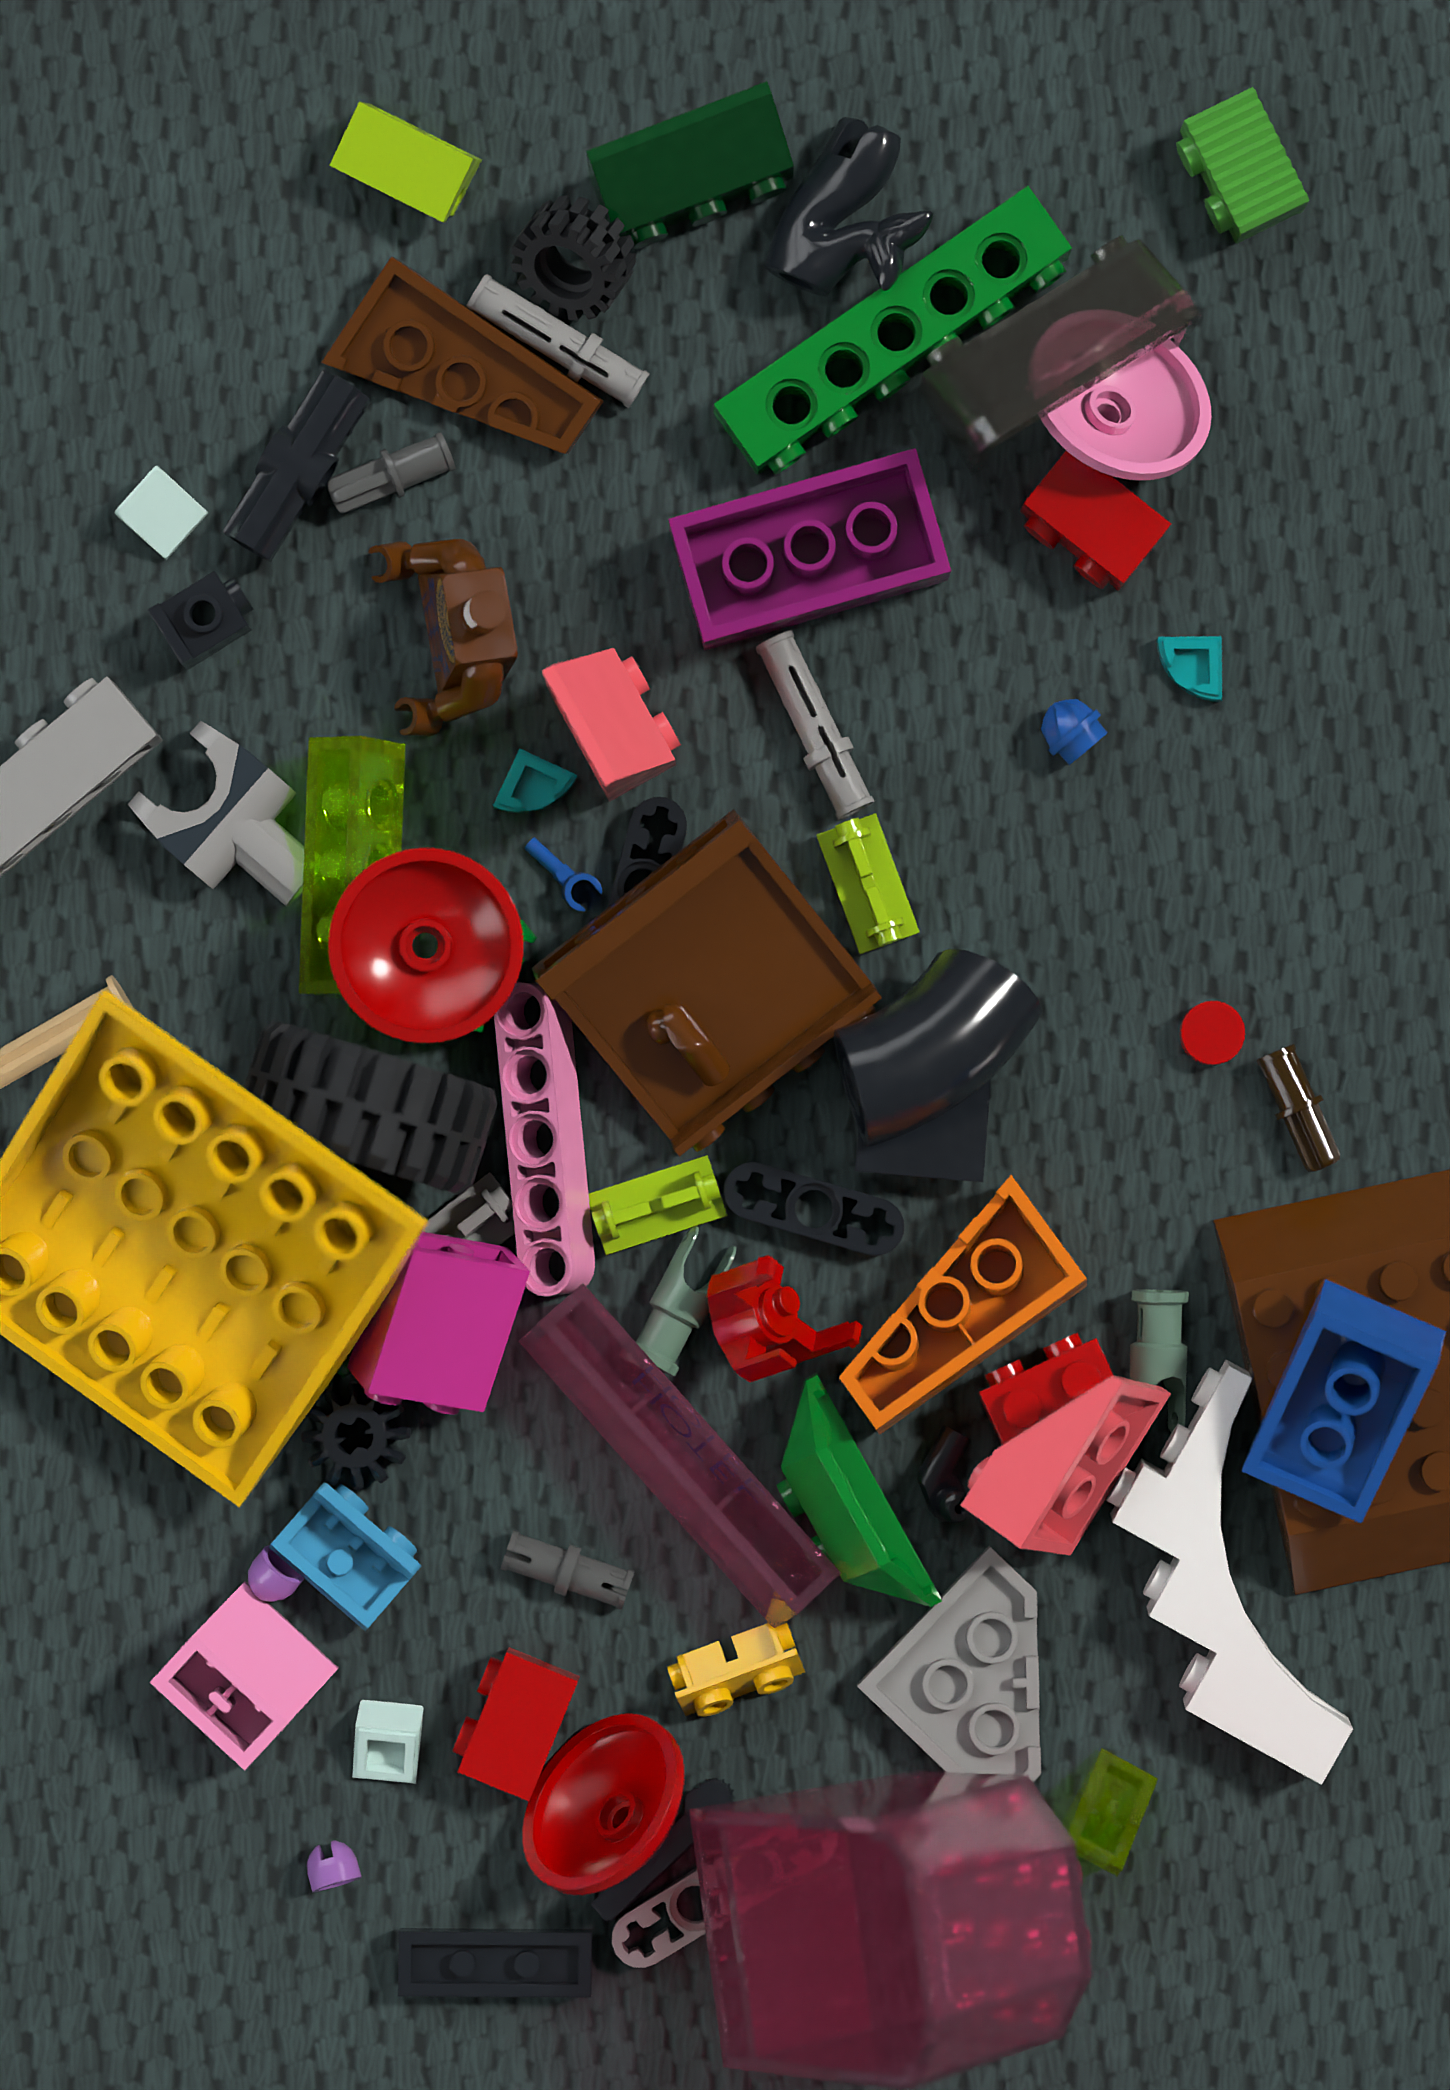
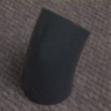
(933, 1043)

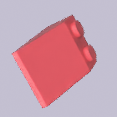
(611, 721)
(1059, 1472)

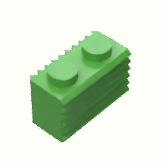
(1241, 166)

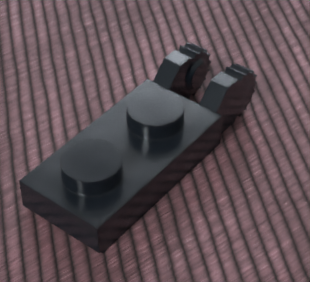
(618, 1898)

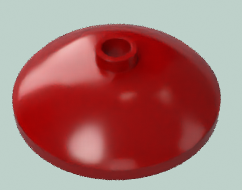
(475, 937)
(603, 1804)

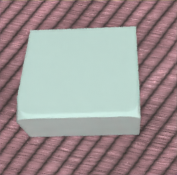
(161, 512)
(387, 1741)

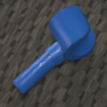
(561, 872)

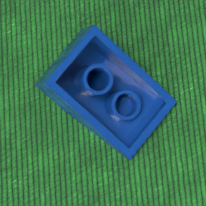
(1344, 1401)

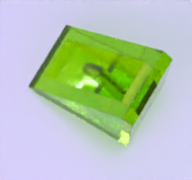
(1108, 1811)

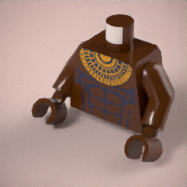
(465, 624)

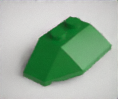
(846, 1504)

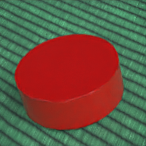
(1212, 1032)

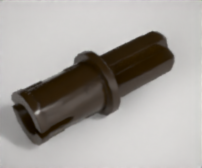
(1299, 1108)

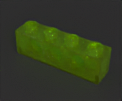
(349, 825)

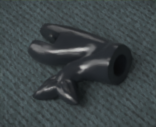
(843, 180)

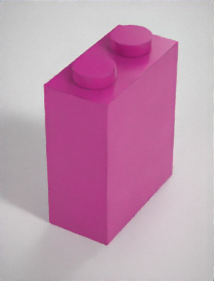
(442, 1326)

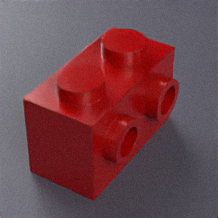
(1025, 1397)

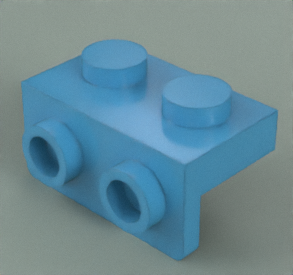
(347, 1554)

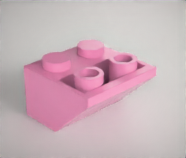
(244, 1675)

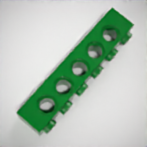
(1015, 226)

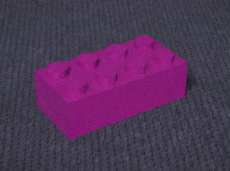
(809, 549)

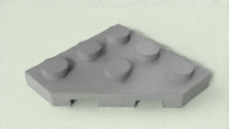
(969, 1675)

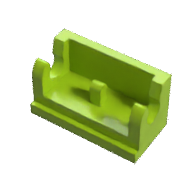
(405, 162)

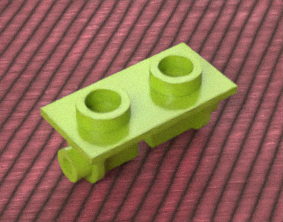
(867, 883)
(656, 1205)

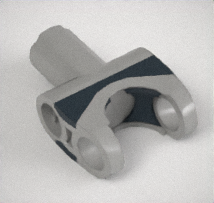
(233, 824)

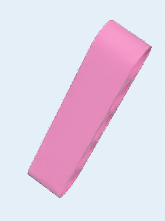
(565, 1163)

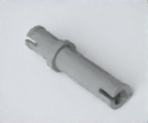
(558, 341)
(815, 725)

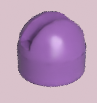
(272, 1577)
(334, 1871)

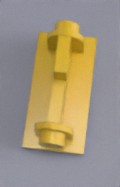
(759, 1667)

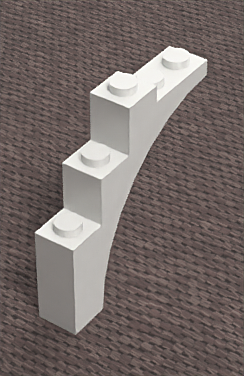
(1179, 1511)

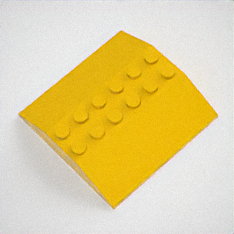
(186, 1249)

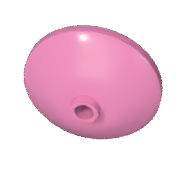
(1140, 419)

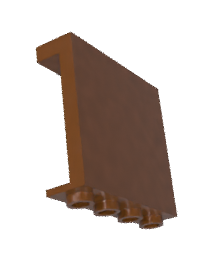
(733, 947)

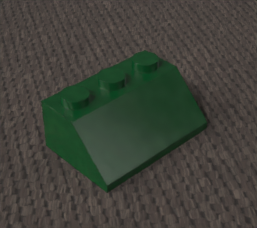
(693, 165)

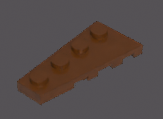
(443, 353)

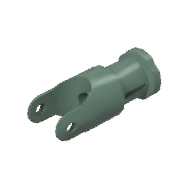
(676, 1308)
(1159, 1348)

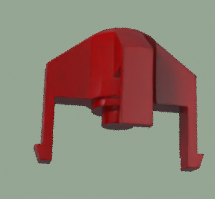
(761, 1325)

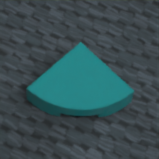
(1194, 664)
(532, 784)

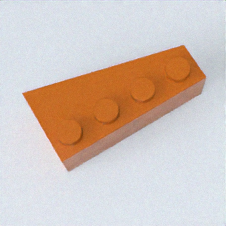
(966, 1307)

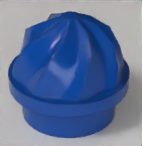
(1071, 729)

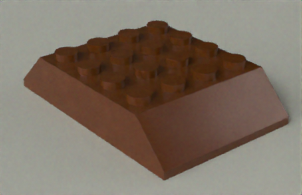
(1395, 1250)

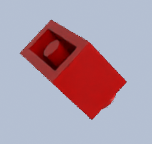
(1093, 520)
(516, 1723)

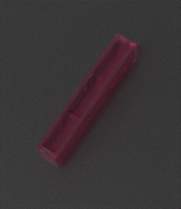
(679, 1457)

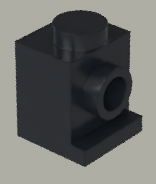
(196, 642)

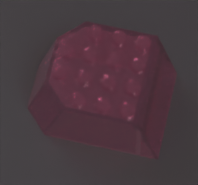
(891, 1926)

